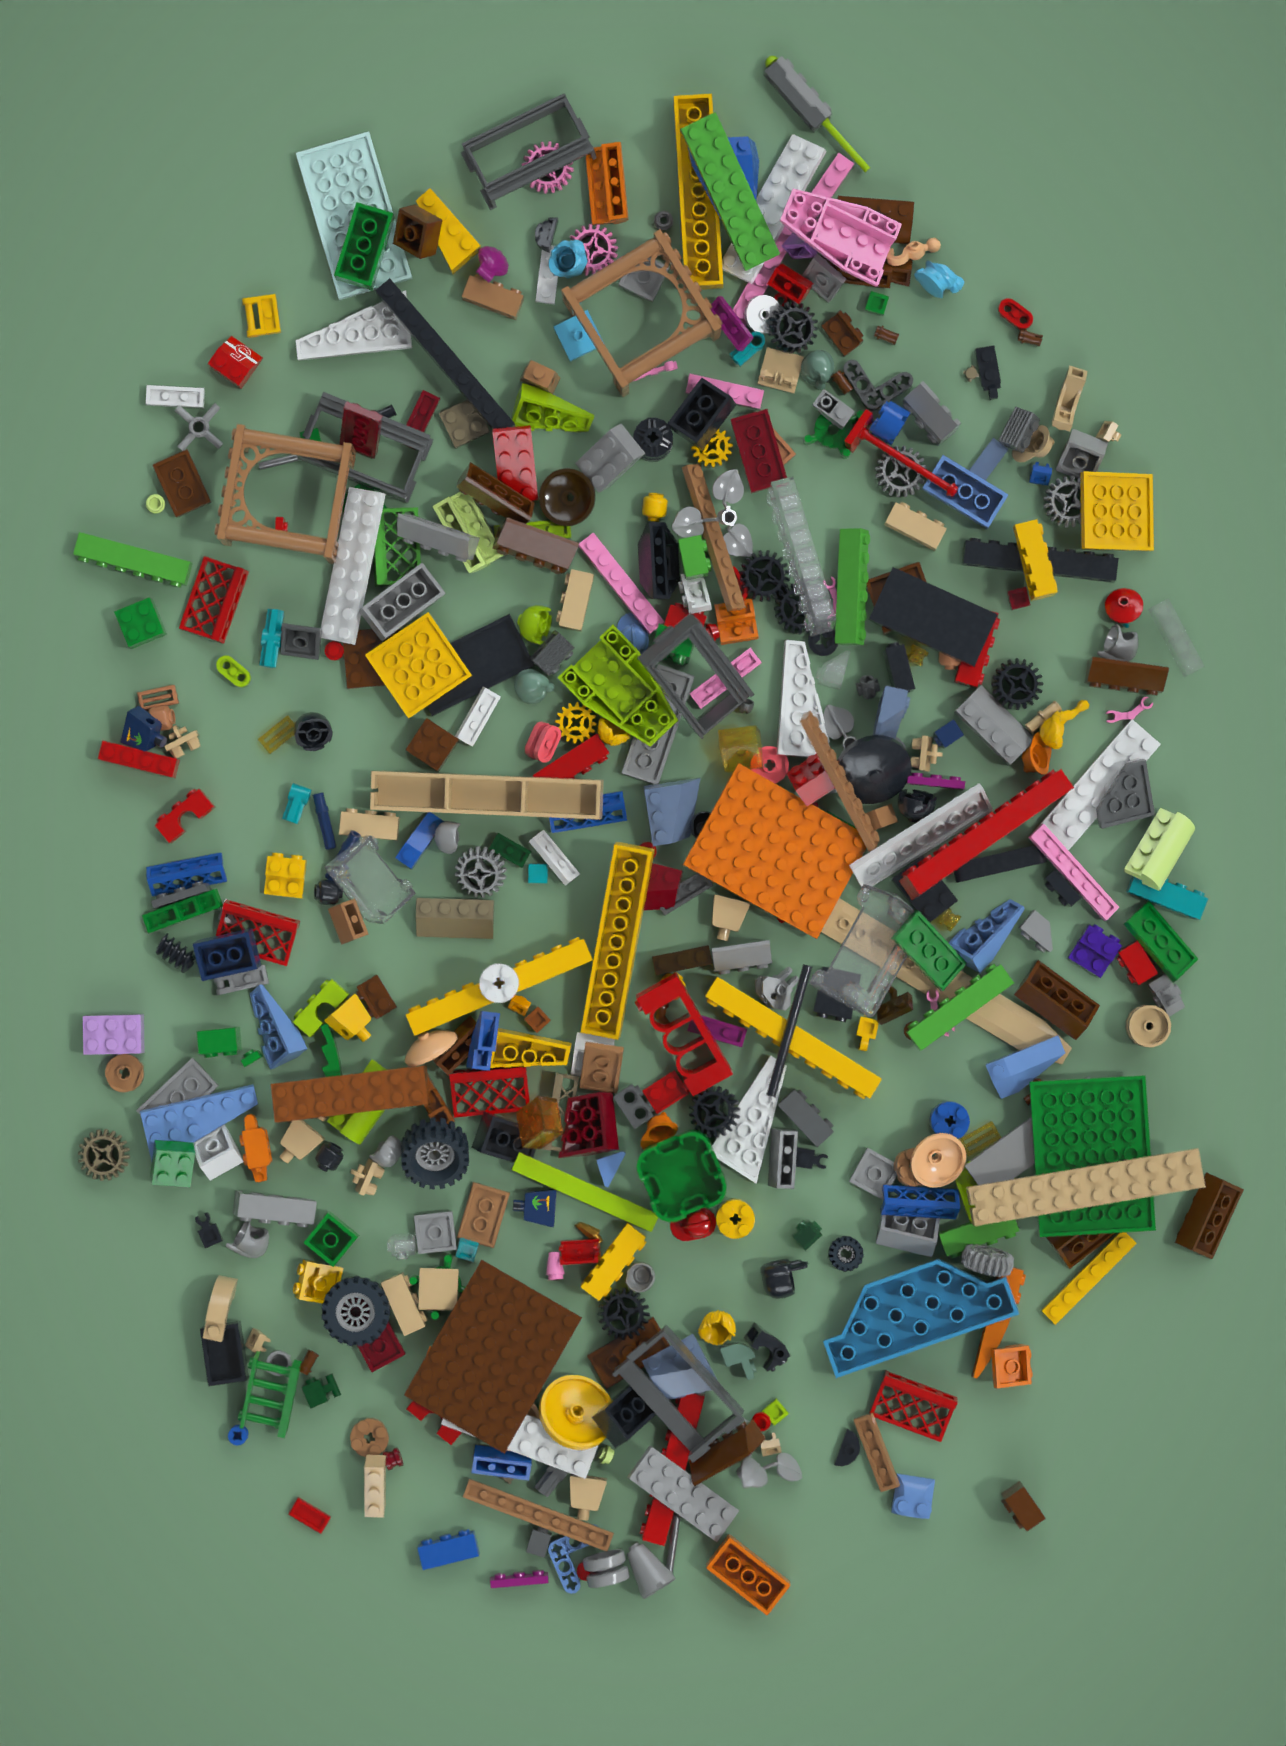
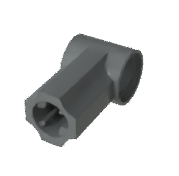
(550, 1480)

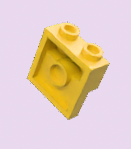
(285, 875)
(315, 1280)

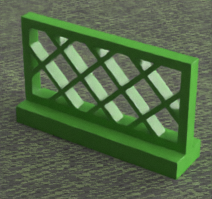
(380, 551)

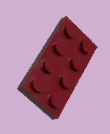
(361, 429)
(758, 449)
(382, 1349)

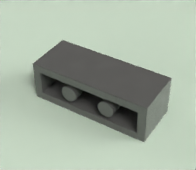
(806, 1117)
(782, 1158)

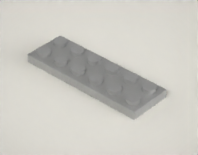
(646, 761)
(675, 1490)

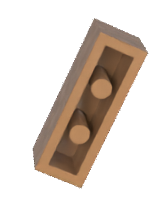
(493, 296)

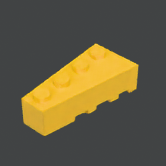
(454, 239)
(1035, 560)
(528, 1050)
(613, 1261)

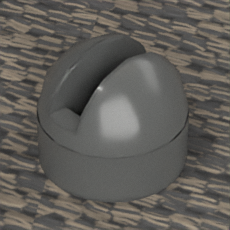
(746, 706)

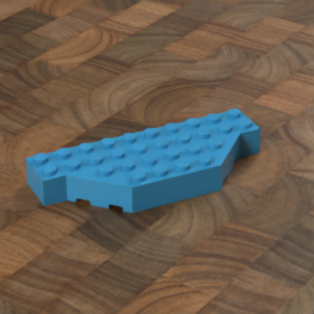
(916, 1312)

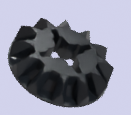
(819, 649)

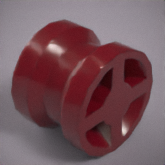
(393, 1459)

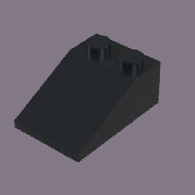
(499, 1138)

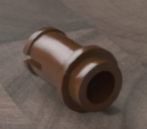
(886, 335)
(1029, 337)
(842, 382)
(308, 1362)

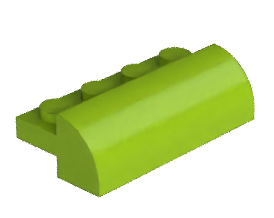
(358, 1125)

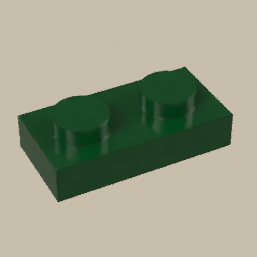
(510, 850)

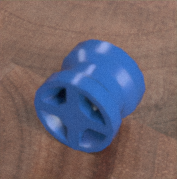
(236, 1433)

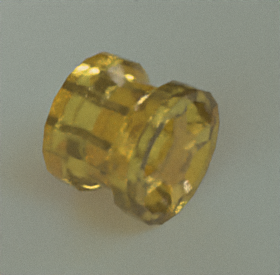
(917, 655)
(949, 919)

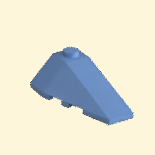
(984, 939)
(279, 1034)
(1019, 1068)

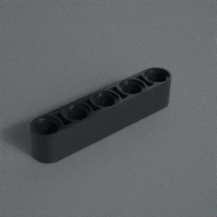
(999, 863)

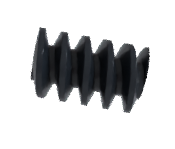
(176, 954)

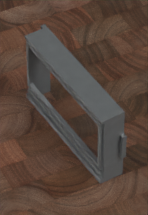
(535, 169)
(390, 429)
(667, 641)
(665, 1409)

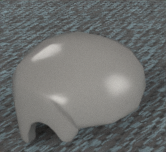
(640, 1277)

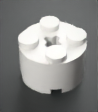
(505, 974)

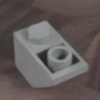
(833, 409)
(1037, 929)

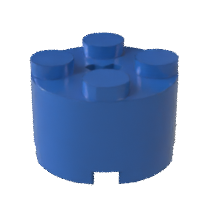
(890, 423)
(957, 1112)

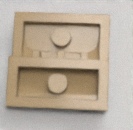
(438, 1289)

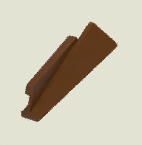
(896, 274)

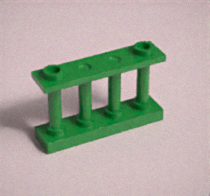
(287, 1389)

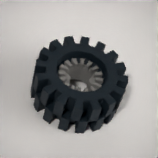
(842, 1263)

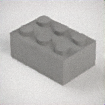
(610, 458)

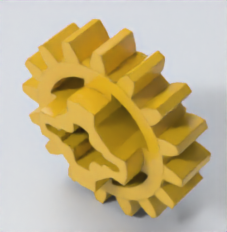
(718, 452)
(566, 731)

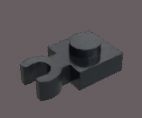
(805, 1158)
(209, 1233)

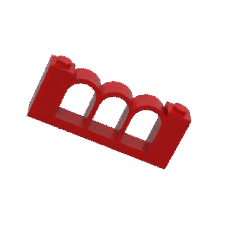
(704, 1075)

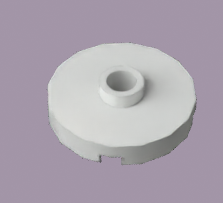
(754, 311)

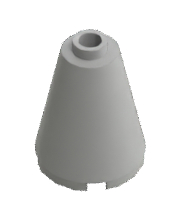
(648, 1570)

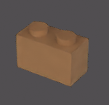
(348, 921)

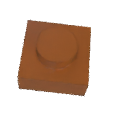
(537, 1019)

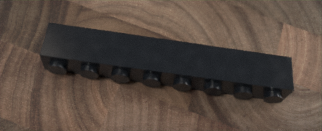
(1064, 564)

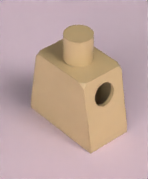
(728, 915)
(299, 1140)
(586, 1494)

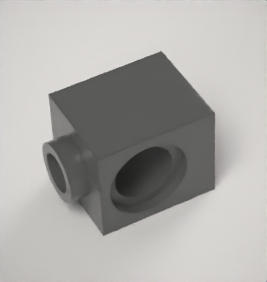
(539, 1541)

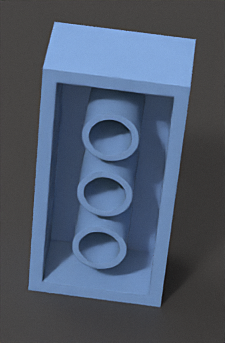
(975, 496)

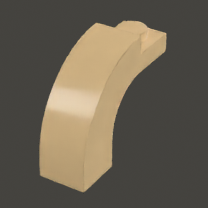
(1069, 398)
(219, 1307)

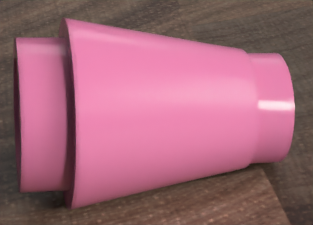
(554, 1269)

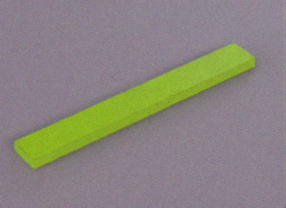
(585, 1191)

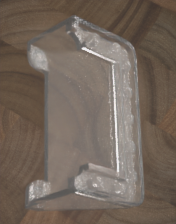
(868, 955)

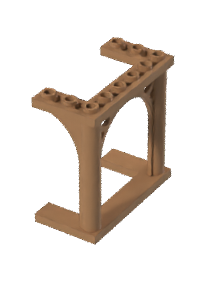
(705, 327)
(230, 531)

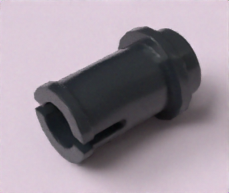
(388, 411)

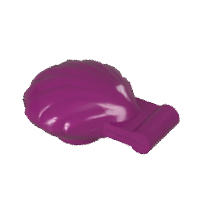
(491, 263)

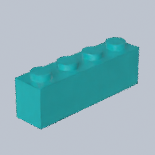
(1172, 897)

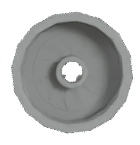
(606, 1568)

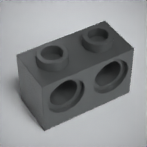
(629, 1108)

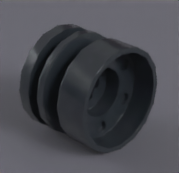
(660, 448)

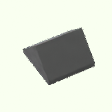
(301, 641)

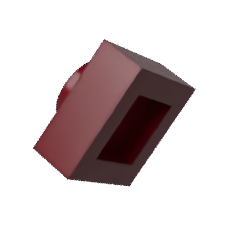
(1018, 598)

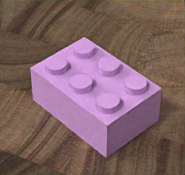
(113, 1034)

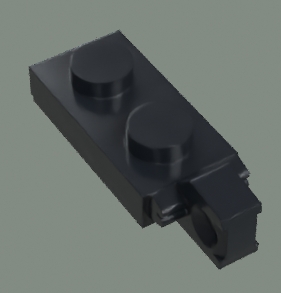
(988, 370)

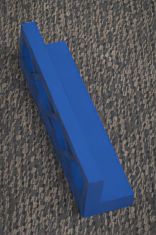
(611, 802)
(184, 871)
(921, 1205)

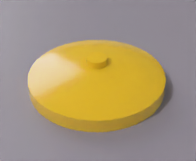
(568, 1411)

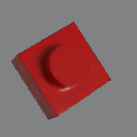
(280, 524)

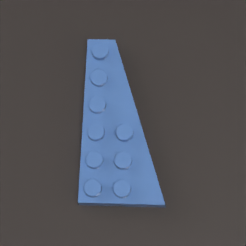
(196, 1116)

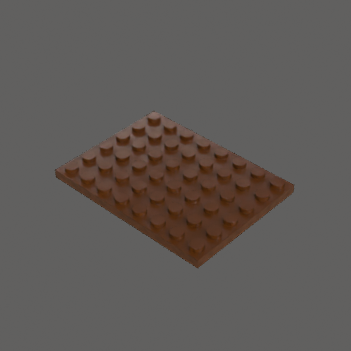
(493, 1356)

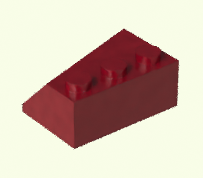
(662, 887)
(589, 1125)

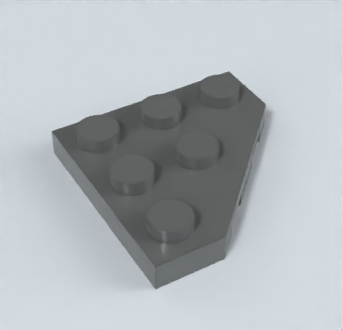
(1127, 797)

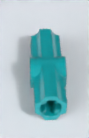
(271, 638)

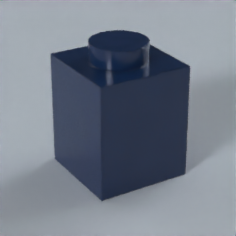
(947, 734)

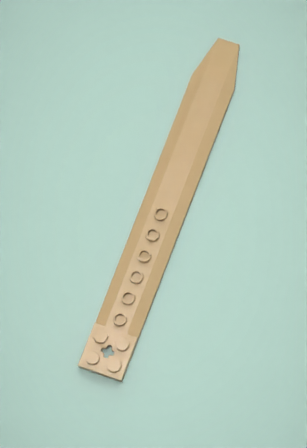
(998, 1016)

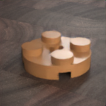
(115, 1078)
(902, 1168)
(363, 1428)

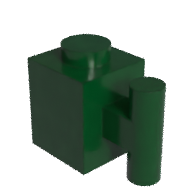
(317, 1393)

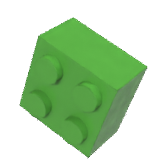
(693, 557)

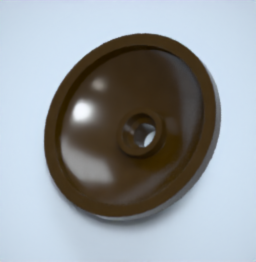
(555, 493)

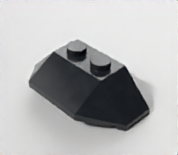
(658, 561)

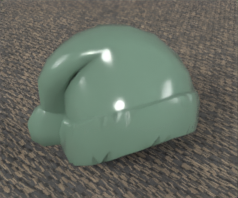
(817, 368)
(532, 686)

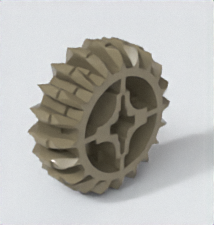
(110, 1160)

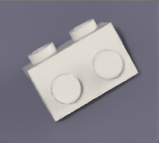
(695, 594)

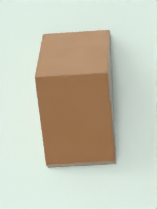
(882, 817)

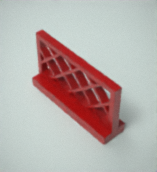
(227, 608)
(265, 918)
(474, 1075)
(920, 1391)

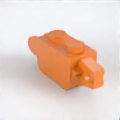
(257, 1148)

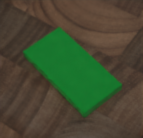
(1160, 941)
(929, 950)

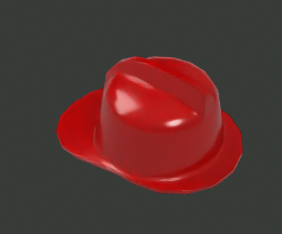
(695, 1226)

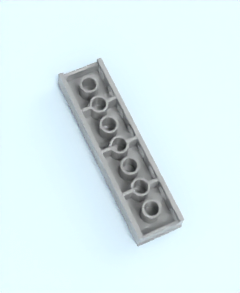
(1005, 1157)

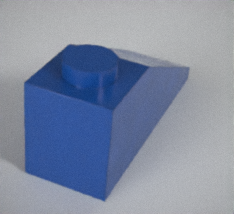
(419, 840)

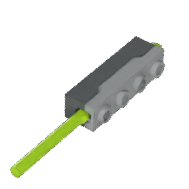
(805, 101)

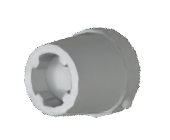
(279, 1358)

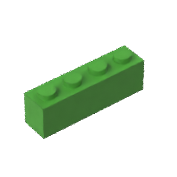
(957, 1238)

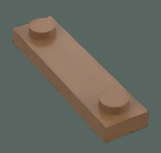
(876, 1452)

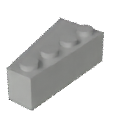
(274, 1208)

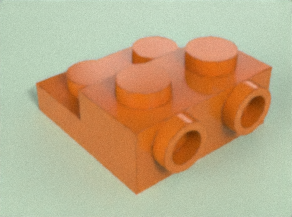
(1011, 1366)

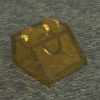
(741, 746)

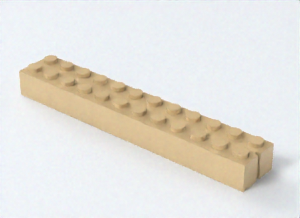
(487, 794)
(1085, 1187)

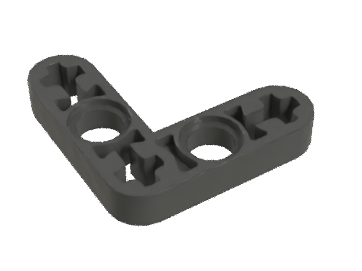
(870, 390)

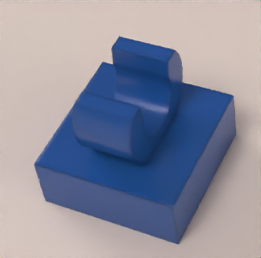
(1040, 474)

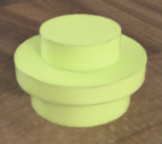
(155, 503)
(605, 1454)

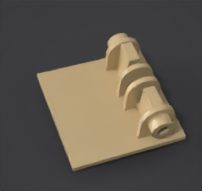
(780, 370)

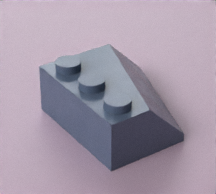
(890, 711)
(671, 809)
(673, 1374)

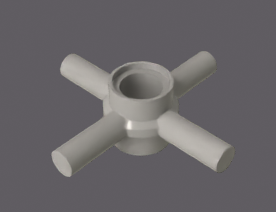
(205, 433)

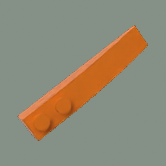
(993, 1333)

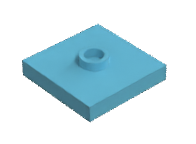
(574, 338)

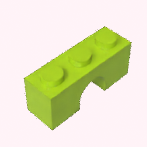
(308, 1018)

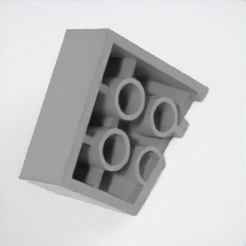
(930, 415)

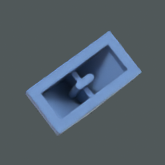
(608, 1166)

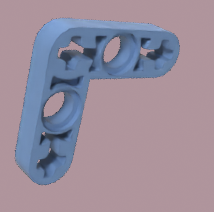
(566, 1549)

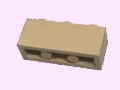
(915, 525)
(575, 600)
(370, 824)
(404, 1303)
(375, 1485)

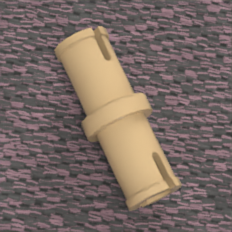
(1041, 716)

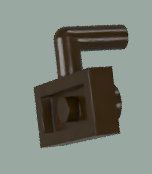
(894, 1007)

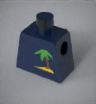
(142, 730)
(538, 1207)

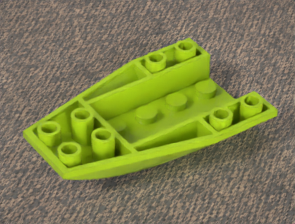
(620, 688)

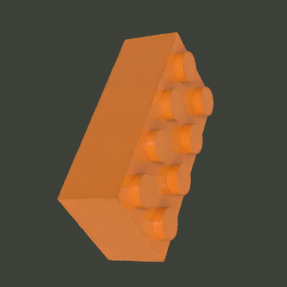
(748, 1574)

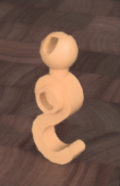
(913, 251)

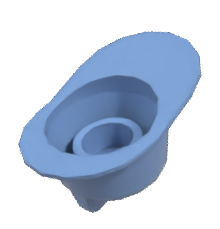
(634, 632)

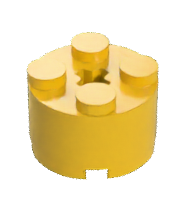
(726, 1225)

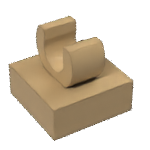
(1108, 432)
(256, 1341)
(771, 1446)

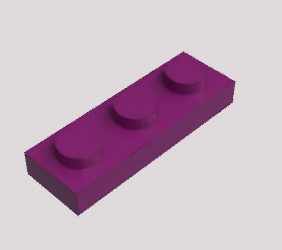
(731, 324)
(936, 781)
(721, 1031)
(519, 1579)

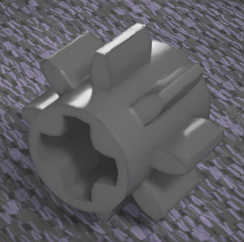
(868, 687)

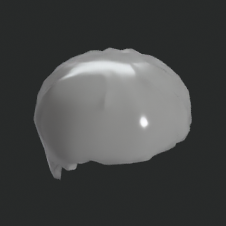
(447, 836)
(387, 1152)

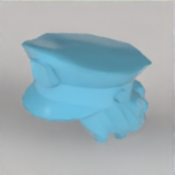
(568, 259)
(938, 278)

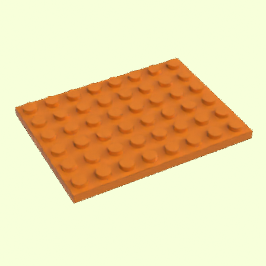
(776, 851)

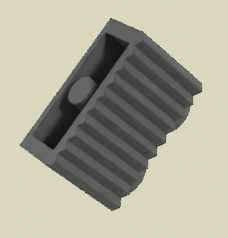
(1019, 429)
(552, 653)

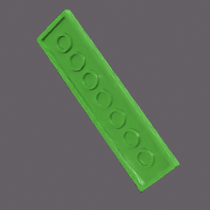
(730, 191)

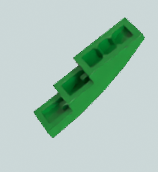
(182, 911)
(331, 1053)

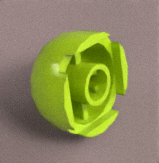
(535, 623)

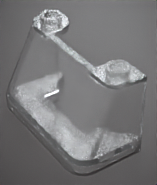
(369, 881)

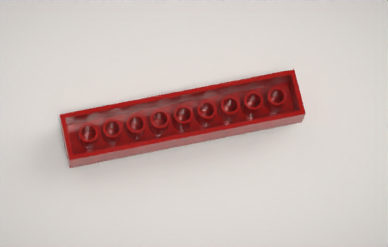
(981, 836)

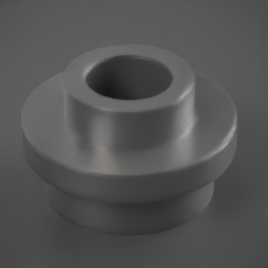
(663, 214)

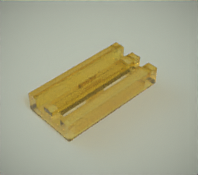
(273, 729)
(971, 1134)

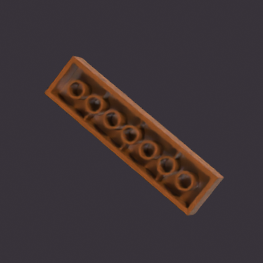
(350, 1094)

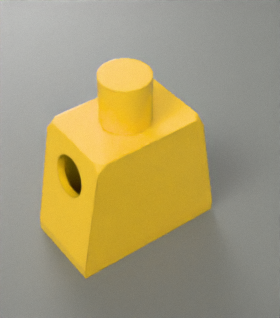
(350, 1019)

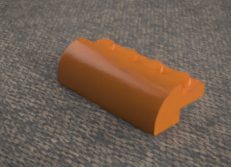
(607, 185)

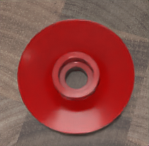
(1124, 613)

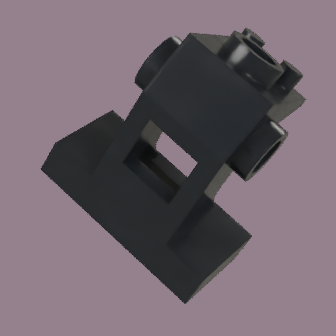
(778, 1352)

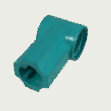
(741, 357)
(297, 799)

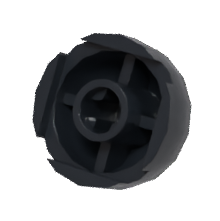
(312, 731)
(916, 804)

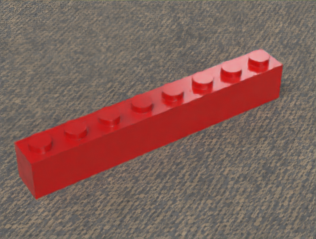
(659, 1515)

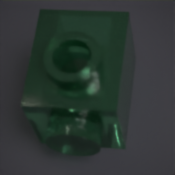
(807, 1233)

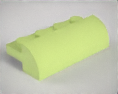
(464, 514)
(1160, 848)

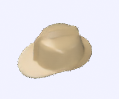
(1039, 446)

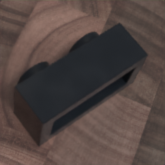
(1066, 893)

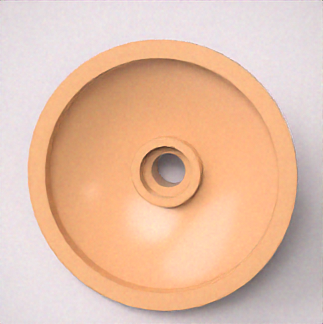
(429, 1046)
(942, 1167)

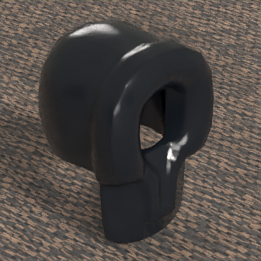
(778, 1277)

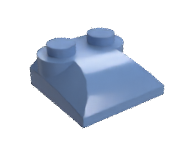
(913, 1496)

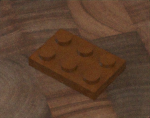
(181, 483)

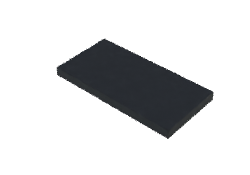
(933, 617)
(490, 656)

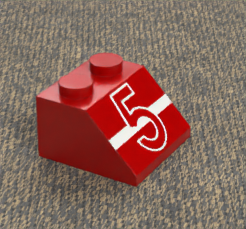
(235, 361)

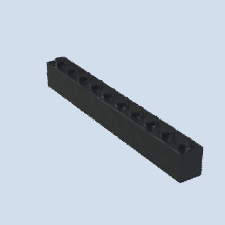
(443, 356)

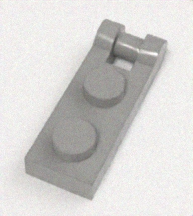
(242, 980)

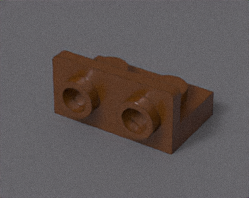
(842, 333)
(376, 997)

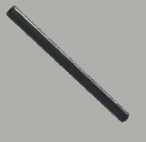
(789, 1030)

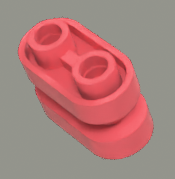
(543, 742)

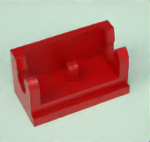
(580, 1251)

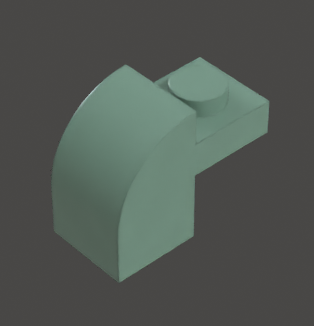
(739, 1352)

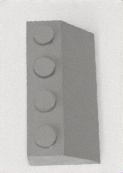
(436, 536)
(994, 725)

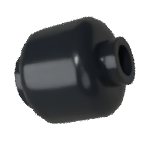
(327, 892)
(329, 1157)

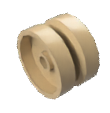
(1137, 1029)

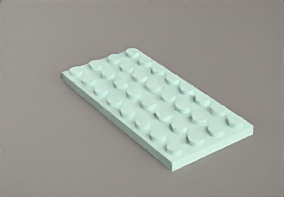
(337, 179)

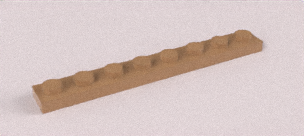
(714, 538)
(837, 775)
(538, 1515)

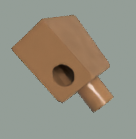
(540, 376)

